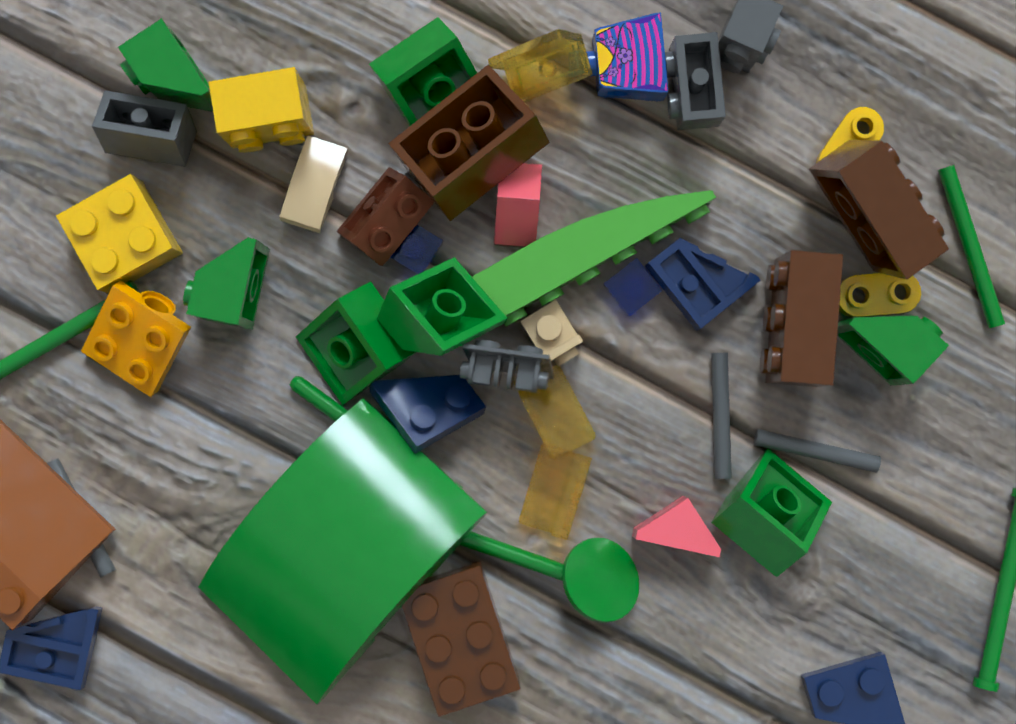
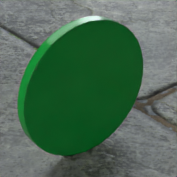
(600, 580)

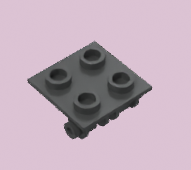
(527, 362)

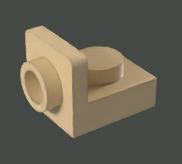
(552, 333)

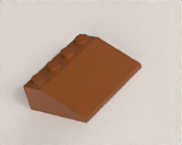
(43, 531)

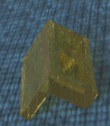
(544, 64)
(558, 416)
(554, 492)

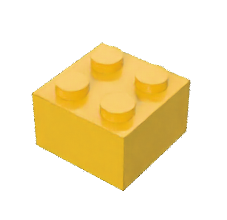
(261, 109)
(119, 233)

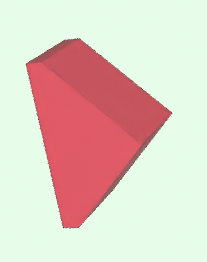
(518, 207)
(679, 528)

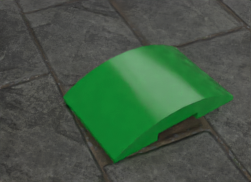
(338, 548)

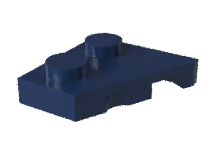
(698, 281)
(427, 407)
(53, 649)
(854, 692)

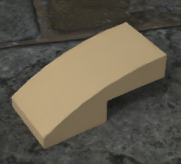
(313, 184)

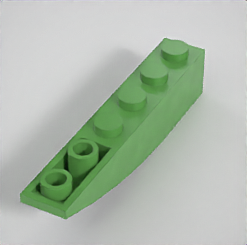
(580, 248)

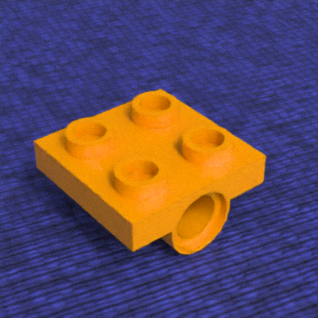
(136, 336)

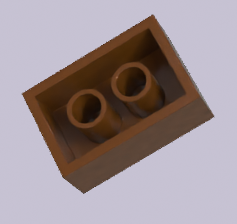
(469, 142)
(880, 207)
(802, 319)
(460, 639)

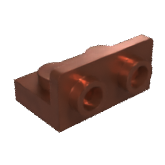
(385, 216)

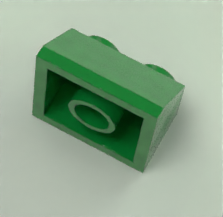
(164, 67)
(423, 69)
(229, 286)
(438, 310)
(351, 343)
(894, 345)
(773, 513)

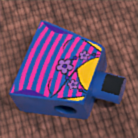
(630, 59)

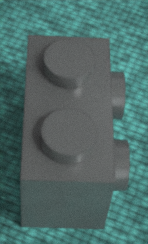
(749, 34)
(696, 81)
(144, 128)

